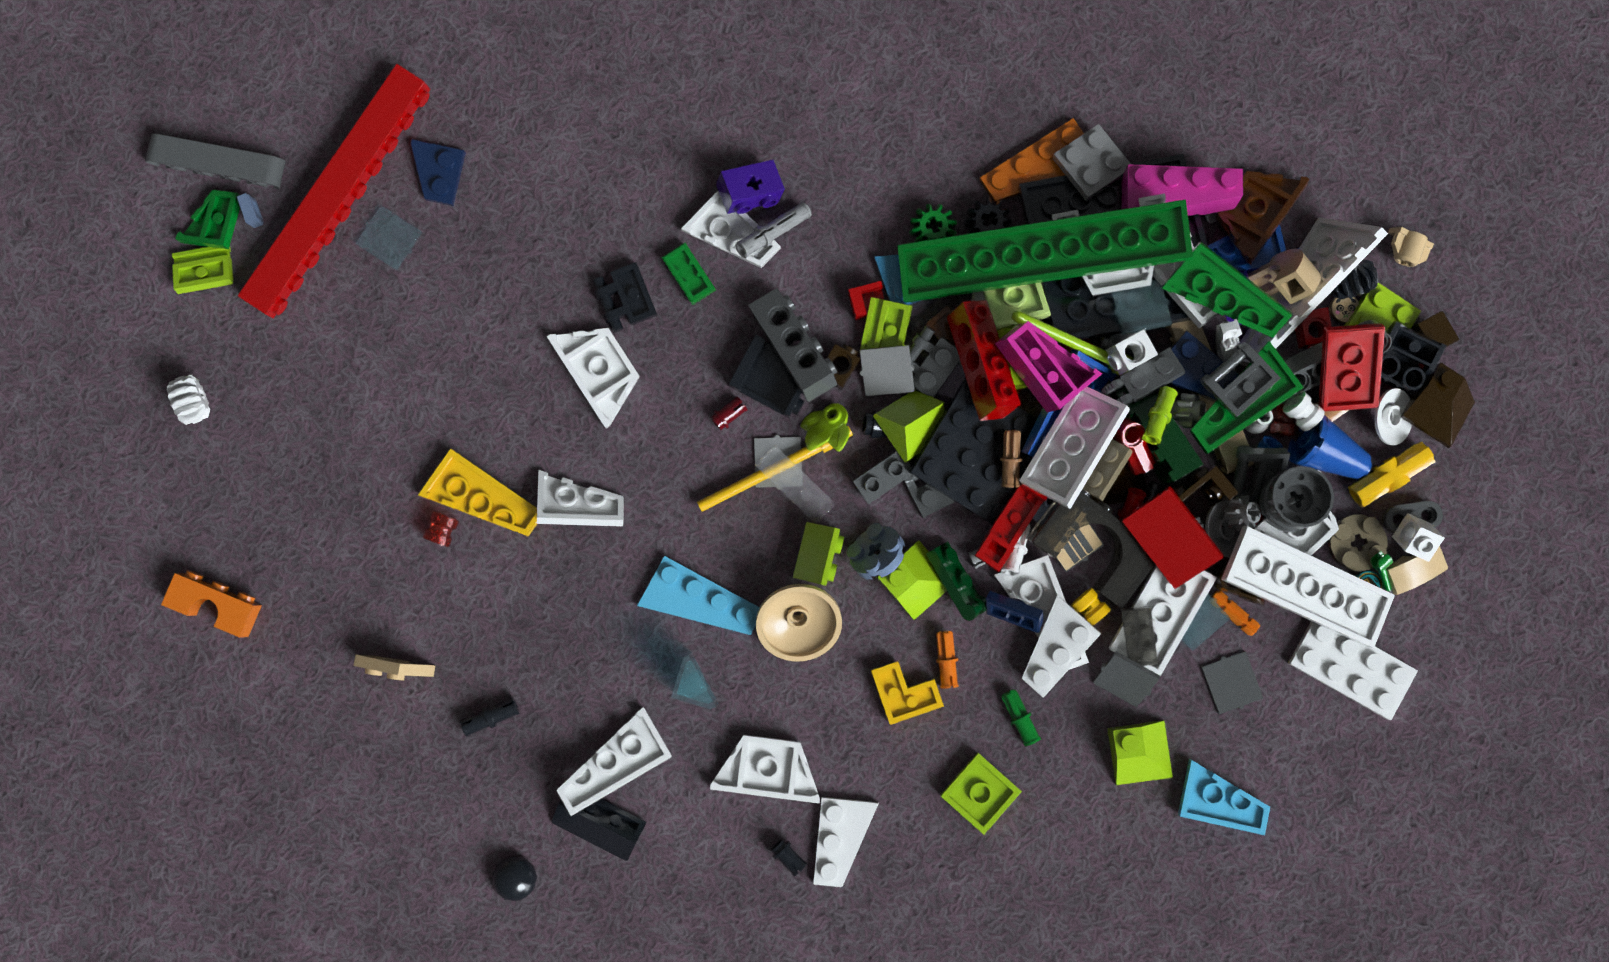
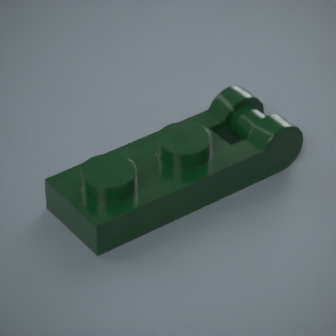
(957, 581)

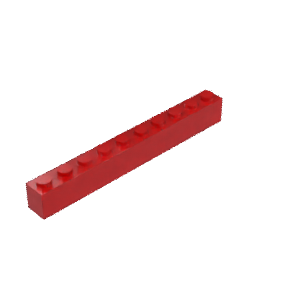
(335, 192)

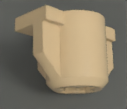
(1409, 246)

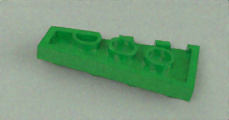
(1226, 291)
(1219, 425)

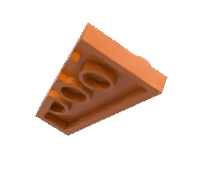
(1030, 164)

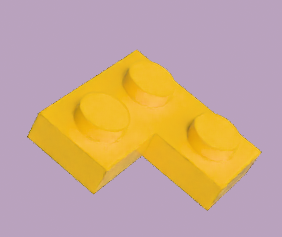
(904, 702)

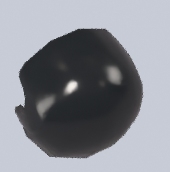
(514, 878)

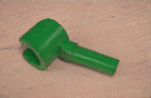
(1380, 563)

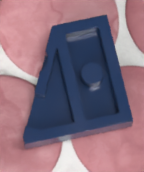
(438, 170)

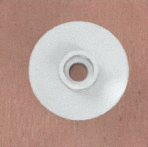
(1387, 418)

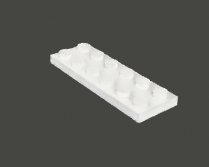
(1308, 586)

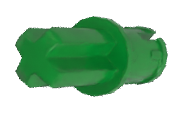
(1020, 717)

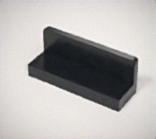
(603, 826)

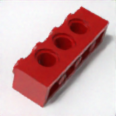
(983, 361)

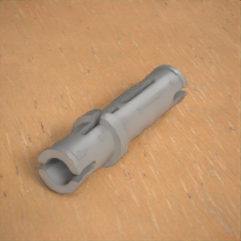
(766, 234)

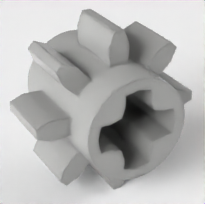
(1188, 410)
(1242, 513)

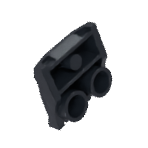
(1409, 359)

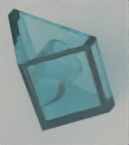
(692, 685)

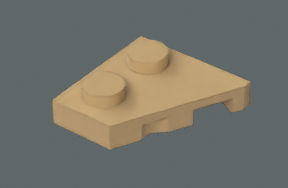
(394, 668)

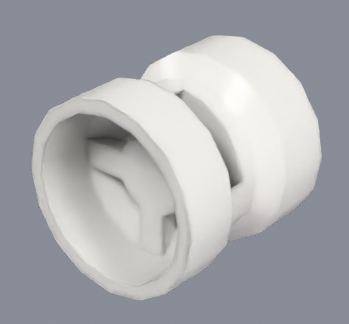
(1302, 409)

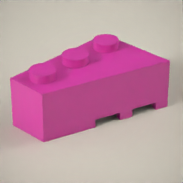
(1045, 366)

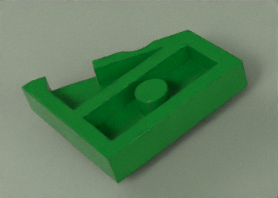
(213, 221)

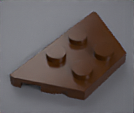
(1260, 210)

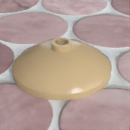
(802, 635)

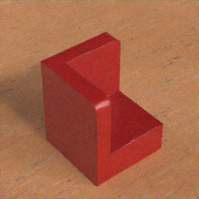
(861, 297)

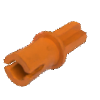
(946, 659)

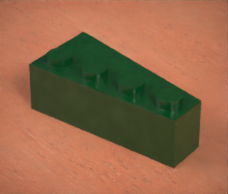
(1174, 454)

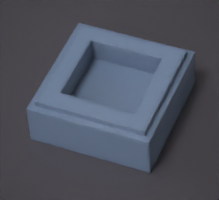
(250, 210)

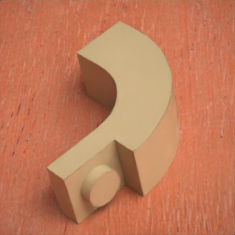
(1288, 273)

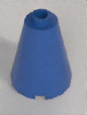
(1330, 451)

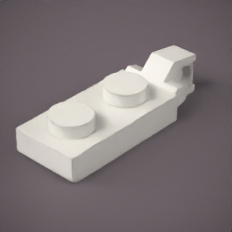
(1227, 339)

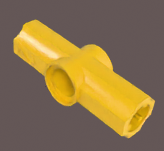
(1392, 474)

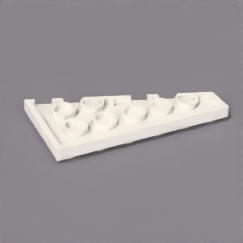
(1335, 251)

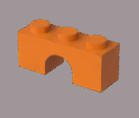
(235, 611)

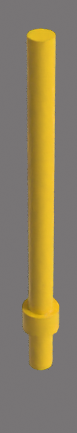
(756, 478)

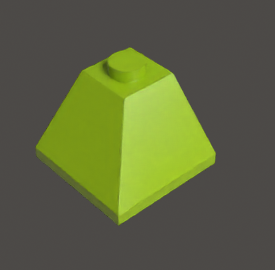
(914, 581)
(1140, 752)

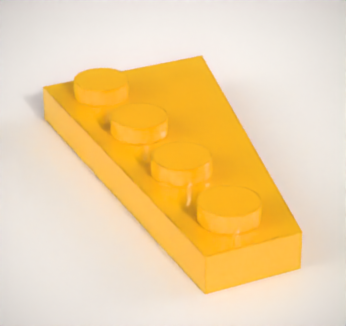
(475, 492)

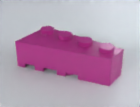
(1204, 188)

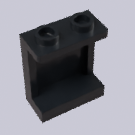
(767, 379)

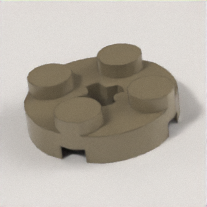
(1349, 556)

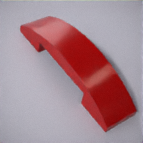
(1009, 527)

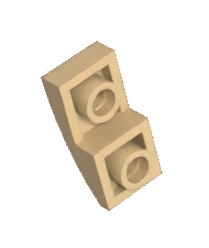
(1413, 571)

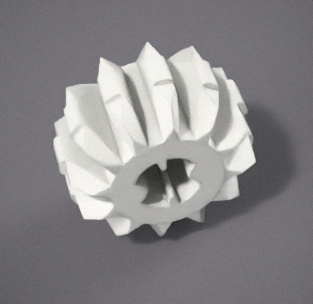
(188, 399)

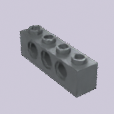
(810, 380)

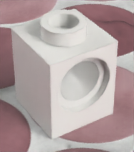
(1141, 347)
(1418, 537)

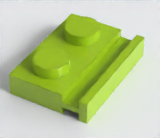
(201, 269)
(885, 324)

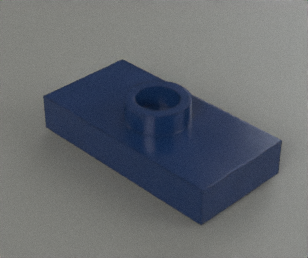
(1014, 611)

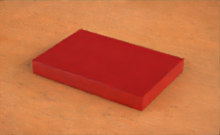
(1351, 367)
(1172, 537)

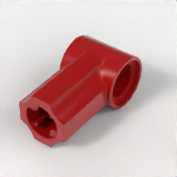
(1141, 458)

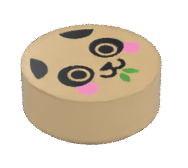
(1342, 308)

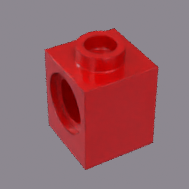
(1318, 318)

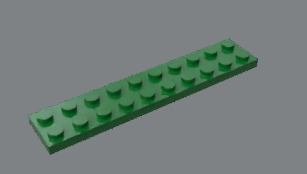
(1046, 251)

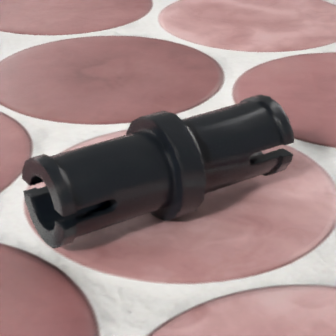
(489, 717)

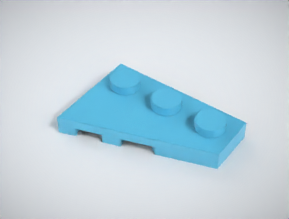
(1218, 802)

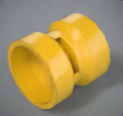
(1096, 610)

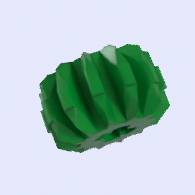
(922, 222)

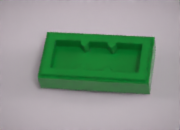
(688, 273)

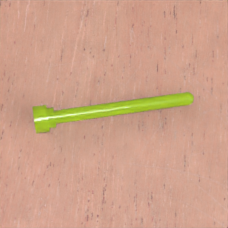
(1067, 339)

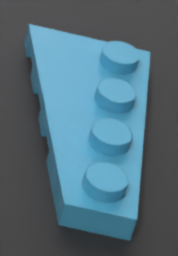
(696, 598)

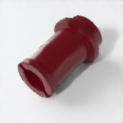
(727, 414)

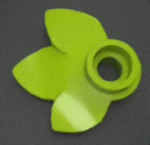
(823, 429)

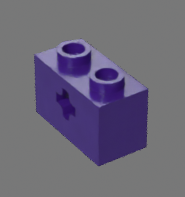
(750, 187)

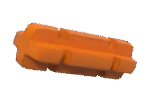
(1236, 613)

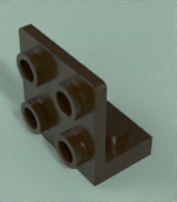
(1214, 485)

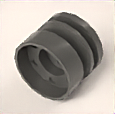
(1312, 496)

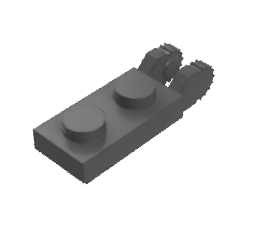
(1147, 377)

